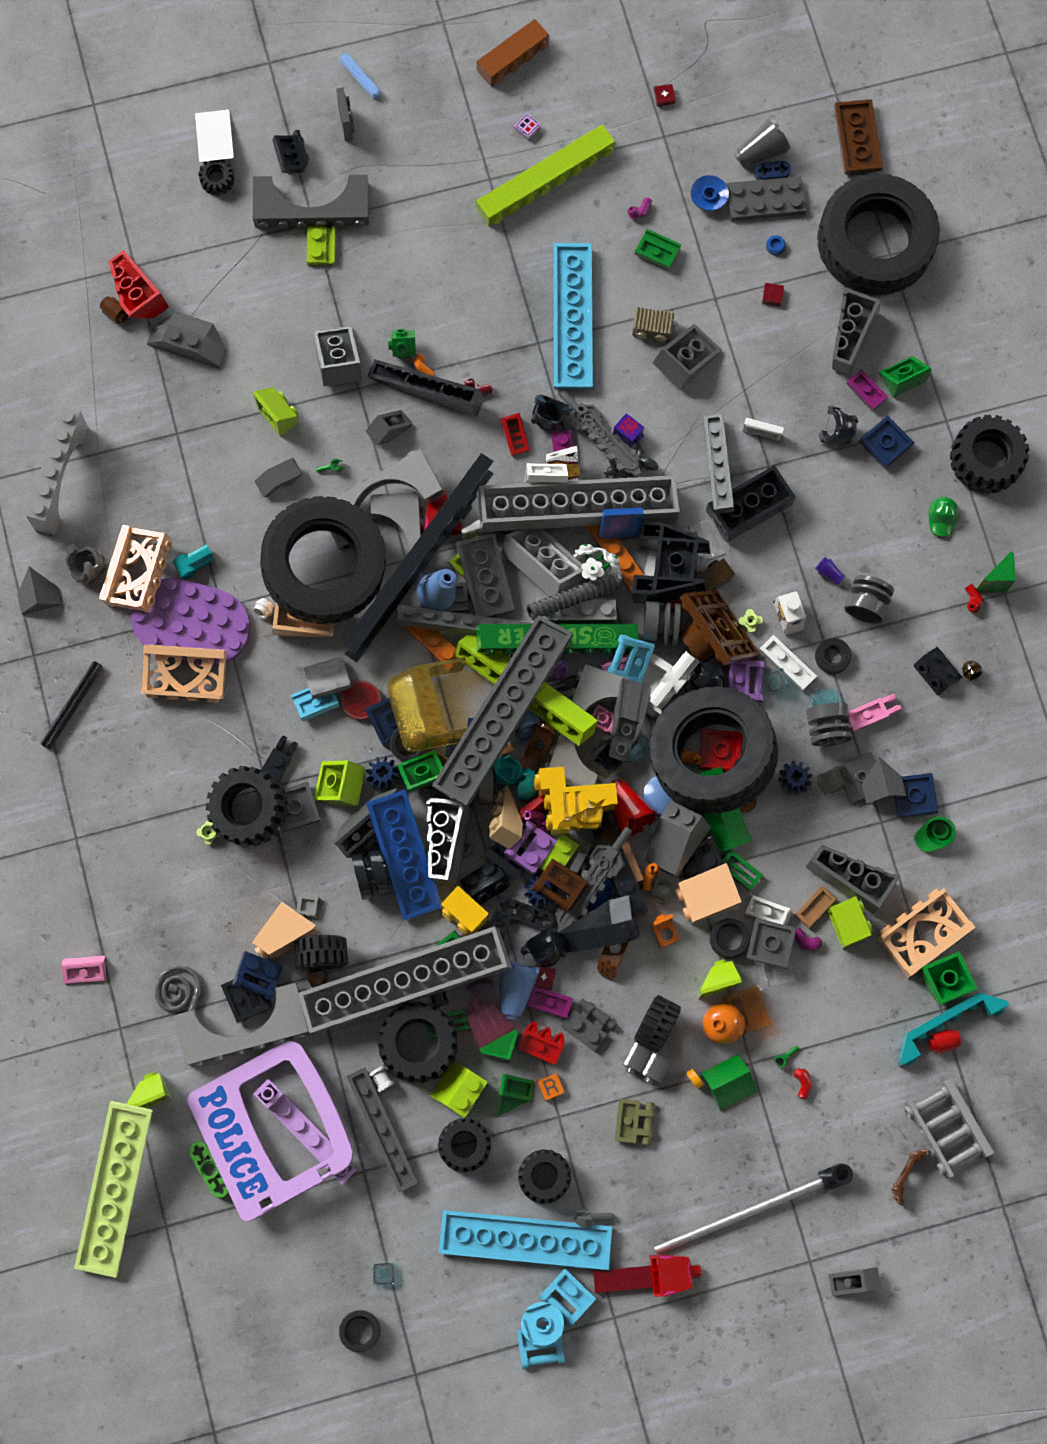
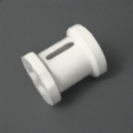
(381, 1078)

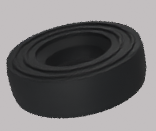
(824, 664)

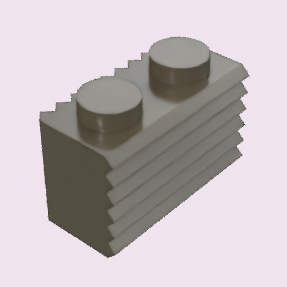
(653, 324)

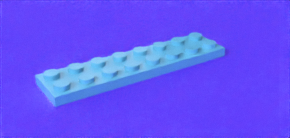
(572, 316)
(525, 1240)

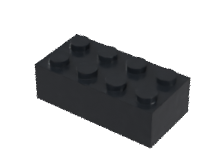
(753, 503)

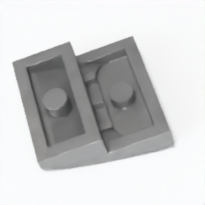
(327, 677)

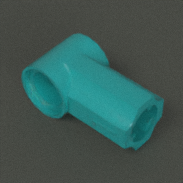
(188, 564)

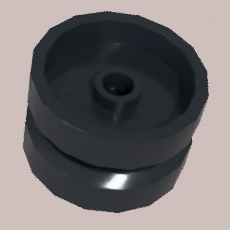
(371, 874)

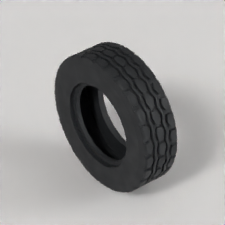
(891, 196)
(322, 515)
(721, 791)

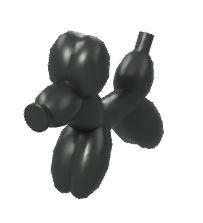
(646, 463)

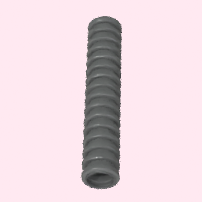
(573, 596)

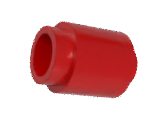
(944, 1041)

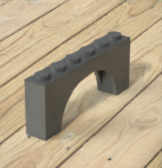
(346, 210)

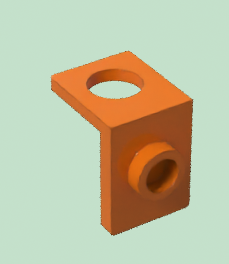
(664, 922)

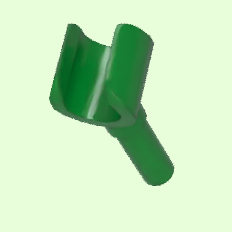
(332, 466)
(786, 1056)

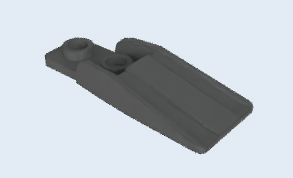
(628, 717)

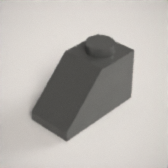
(388, 426)
(855, 1281)

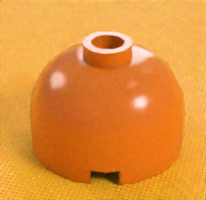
(723, 1023)

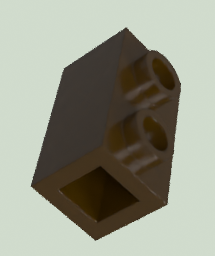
(716, 574)

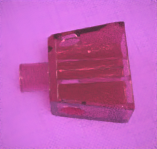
(487, 1022)

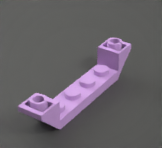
(299, 1126)

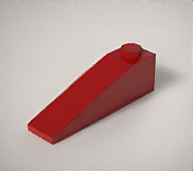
(135, 291)

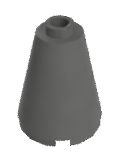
(763, 144)

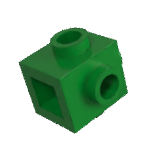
(402, 343)

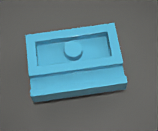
(311, 707)

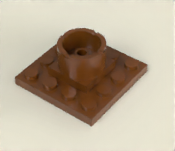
(715, 630)

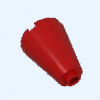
(631, 809)

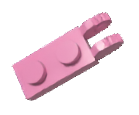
(871, 713)

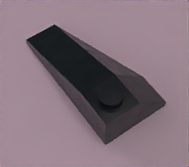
(605, 926)

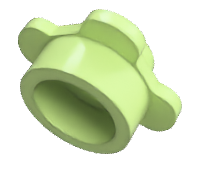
(750, 626)
(202, 832)

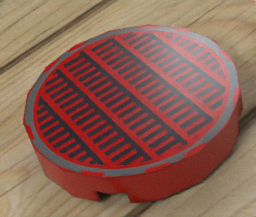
(358, 697)

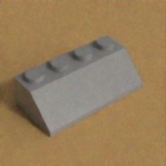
(542, 560)
(594, 611)

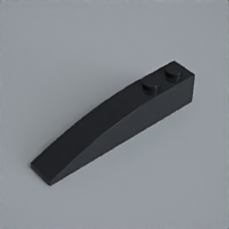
(428, 387)
(625, 881)

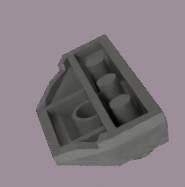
(189, 338)
(357, 832)

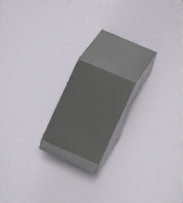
(280, 475)

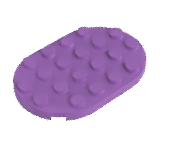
(193, 617)

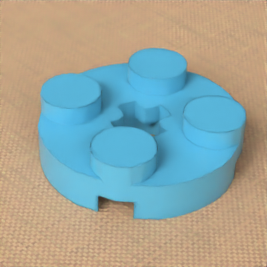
(537, 1336)

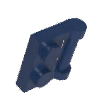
(259, 969)

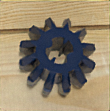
(387, 778)
(791, 784)
(536, 897)

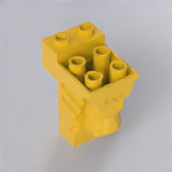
(573, 806)

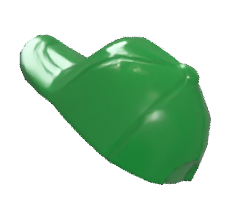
(943, 516)
(935, 834)

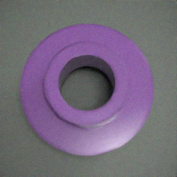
(559, 670)

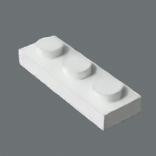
(783, 658)

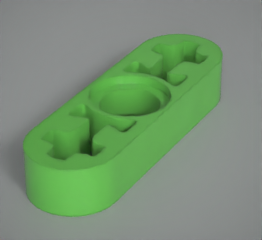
(196, 1158)

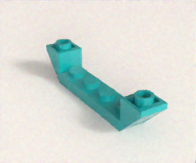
(990, 1005)

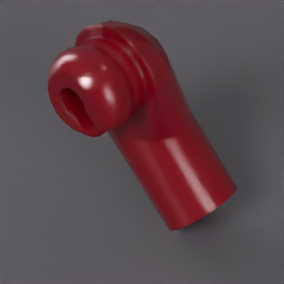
(485, 389)

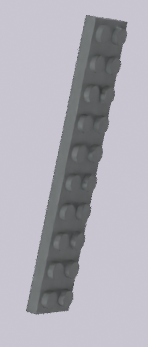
(502, 711)

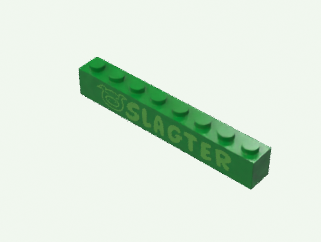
(585, 639)

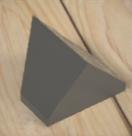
(37, 593)
(882, 783)

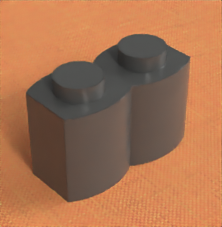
(646, 1063)

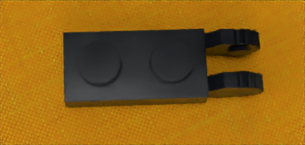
(278, 761)

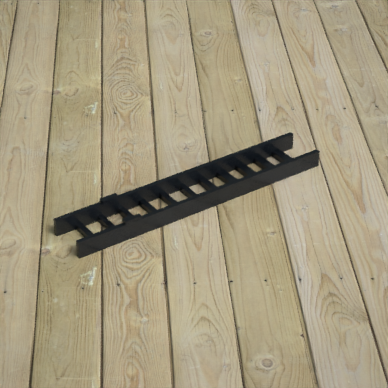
(418, 558)

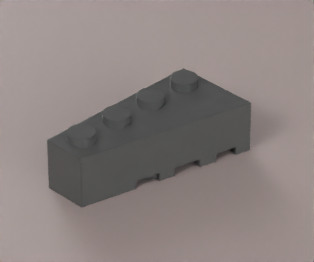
(854, 326)
(446, 838)
(853, 877)

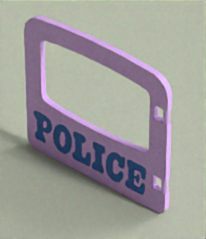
(236, 1146)

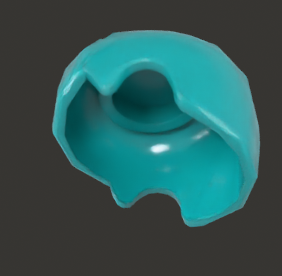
(507, 771)
(526, 787)

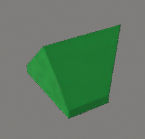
(501, 1048)
(513, 1093)

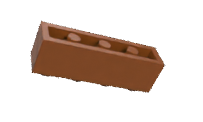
(513, 52)

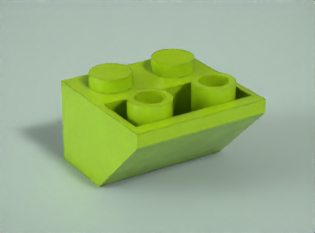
(850, 922)

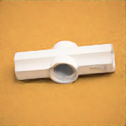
(673, 680)

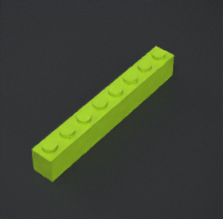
(545, 175)
(547, 705)

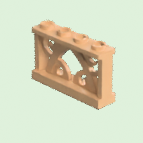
(148, 582)
(162, 654)
(916, 958)

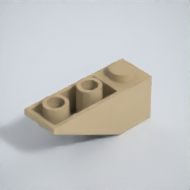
(505, 822)

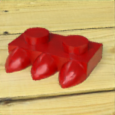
(541, 1045)

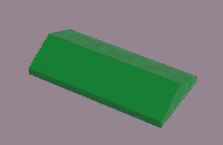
(727, 827)

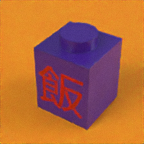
(629, 430)

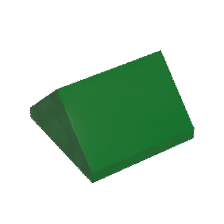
(905, 375)
(1001, 577)
(420, 771)
(948, 978)
(729, 1081)

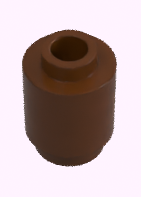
(113, 310)

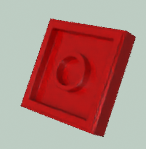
(720, 749)

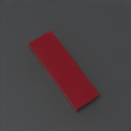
(622, 1279)

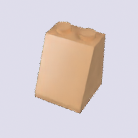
(708, 894)
(282, 931)

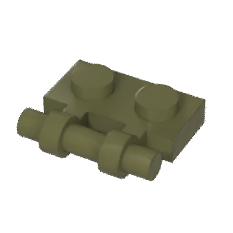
(627, 1121)

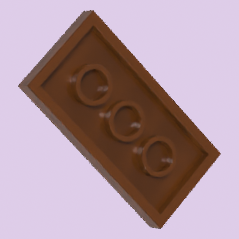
(858, 136)

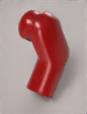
(975, 598)
(805, 1081)

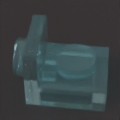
(824, 696)

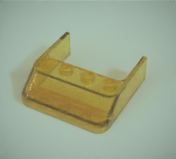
(418, 708)

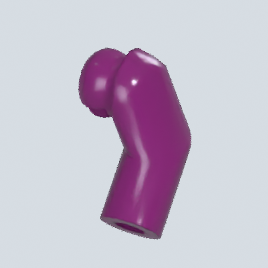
(642, 211)
(536, 818)
(807, 943)

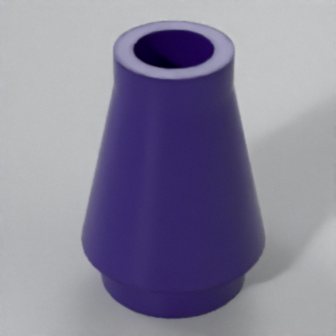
(829, 570)

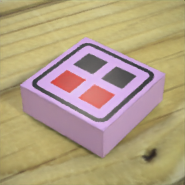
(527, 126)

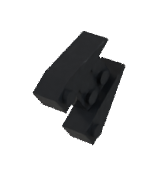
(674, 563)

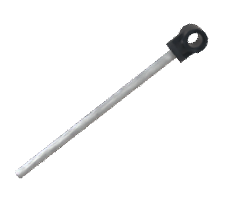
(827, 1180)

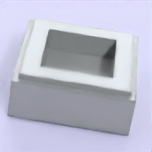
(308, 905)

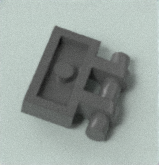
(583, 1029)

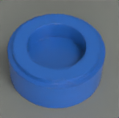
(775, 245)

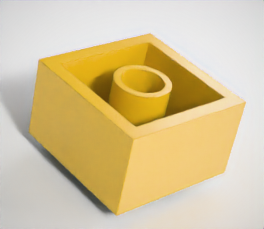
(464, 911)

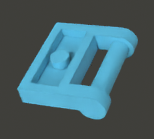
(637, 660)
(573, 1292)
(525, 1346)

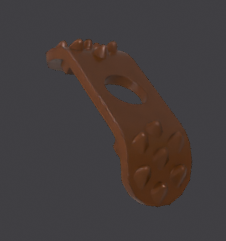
(532, 756)
(609, 961)
(898, 1189)

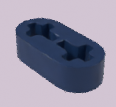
(772, 170)

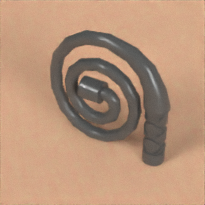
(175, 989)

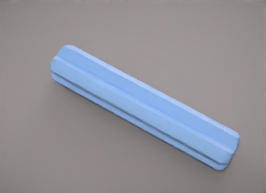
(359, 75)

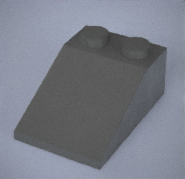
(337, 356)
(686, 356)
(676, 838)

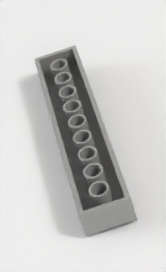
(574, 502)
(404, 980)

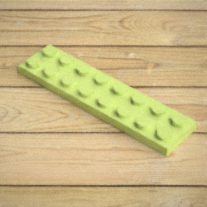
(113, 1189)

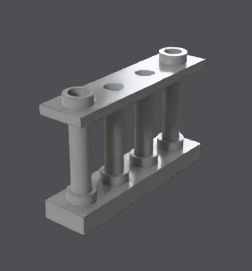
(969, 1127)

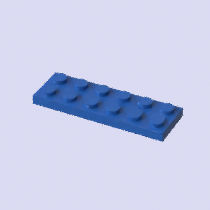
(403, 854)

